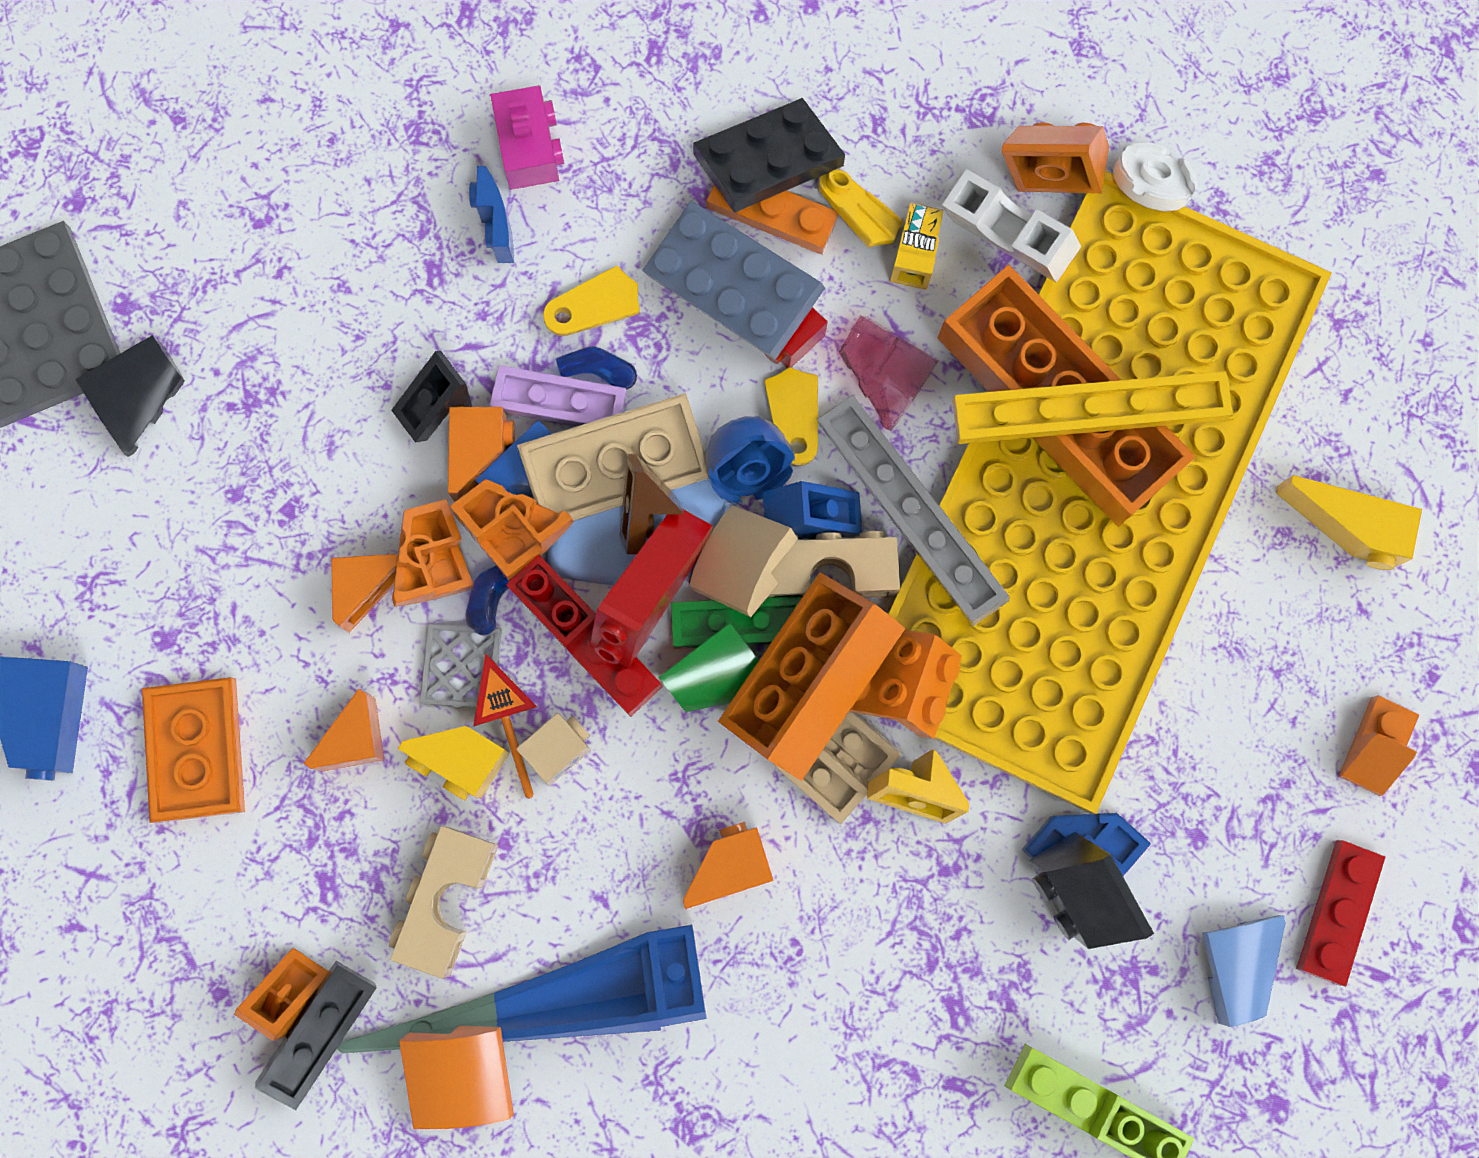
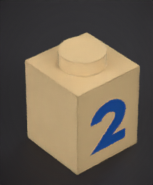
(555, 747)

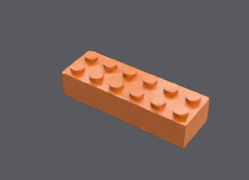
(1020, 342)

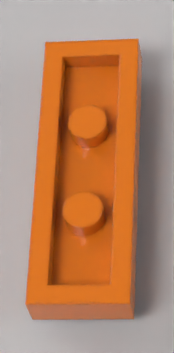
(785, 217)

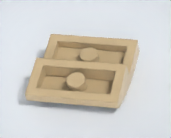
(740, 559)
(846, 766)

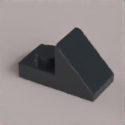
(430, 396)

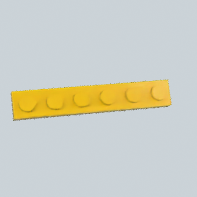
(1092, 407)

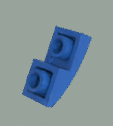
(491, 209)

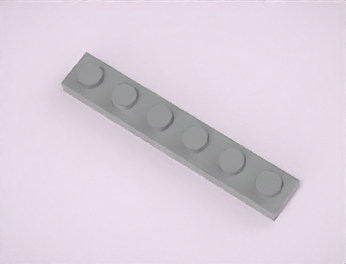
(913, 511)

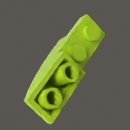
(1094, 1108)

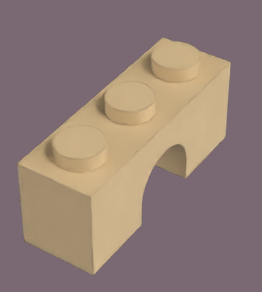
(867, 561)
(425, 938)

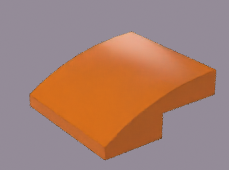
(456, 1078)

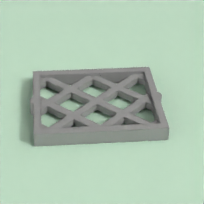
(429, 664)

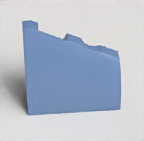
(1243, 968)

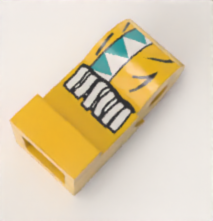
(917, 246)

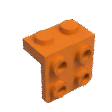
(912, 683)

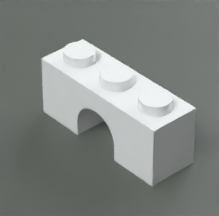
(1025, 236)

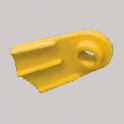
(860, 209)
(594, 303)
(795, 410)

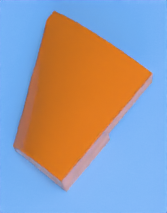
(429, 556)

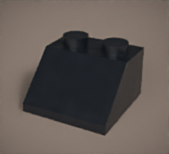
(1088, 894)

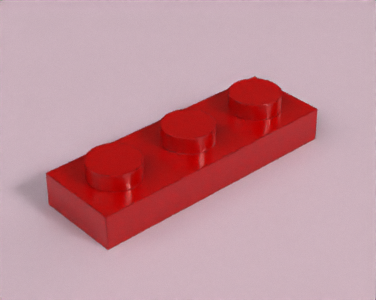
(1341, 913)

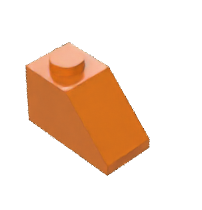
(475, 442)
(730, 866)

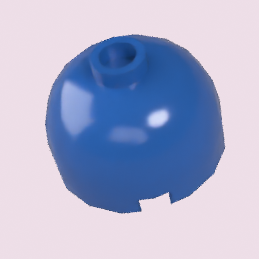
(748, 458)

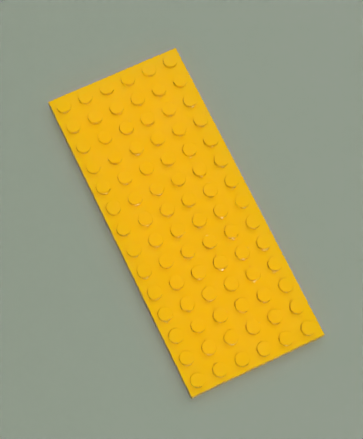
(1094, 605)

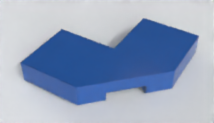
(1104, 830)

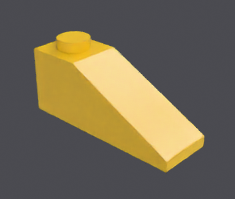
(1357, 522)

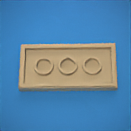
(586, 465)

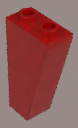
(647, 587)

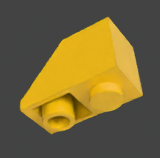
(459, 756)

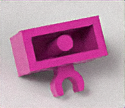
(525, 137)

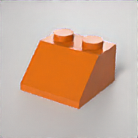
(1057, 158)

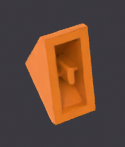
(359, 586)
(351, 738)
(282, 995)

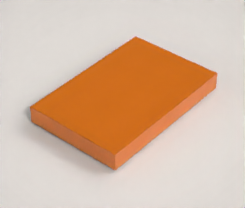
(193, 750)

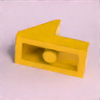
(924, 790)

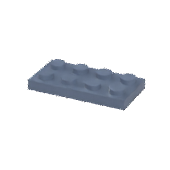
(733, 279)

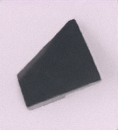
(132, 390)

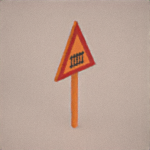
(498, 700)

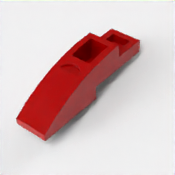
(572, 625)

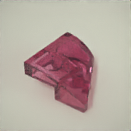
(886, 368)

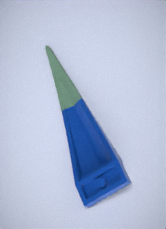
(617, 991)

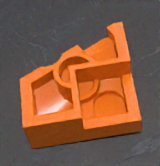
(509, 525)

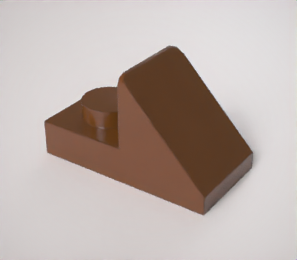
(641, 499)

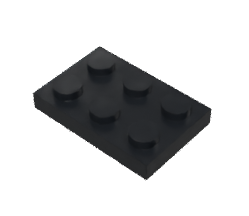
(768, 154)

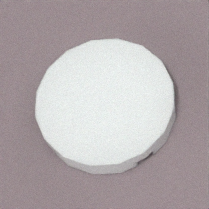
(1154, 177)

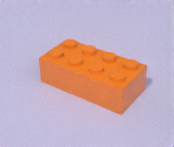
(811, 675)

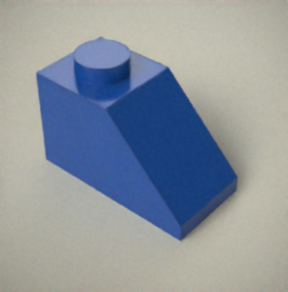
(814, 509)

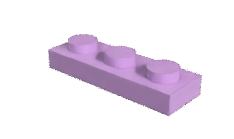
(555, 397)

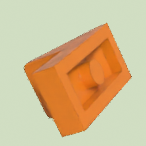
(1380, 746)

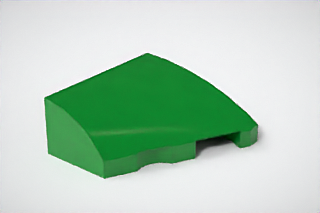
(711, 671)

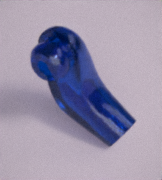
(600, 363)
(484, 600)

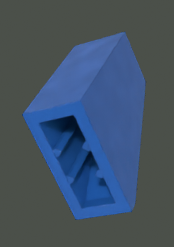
(40, 714)

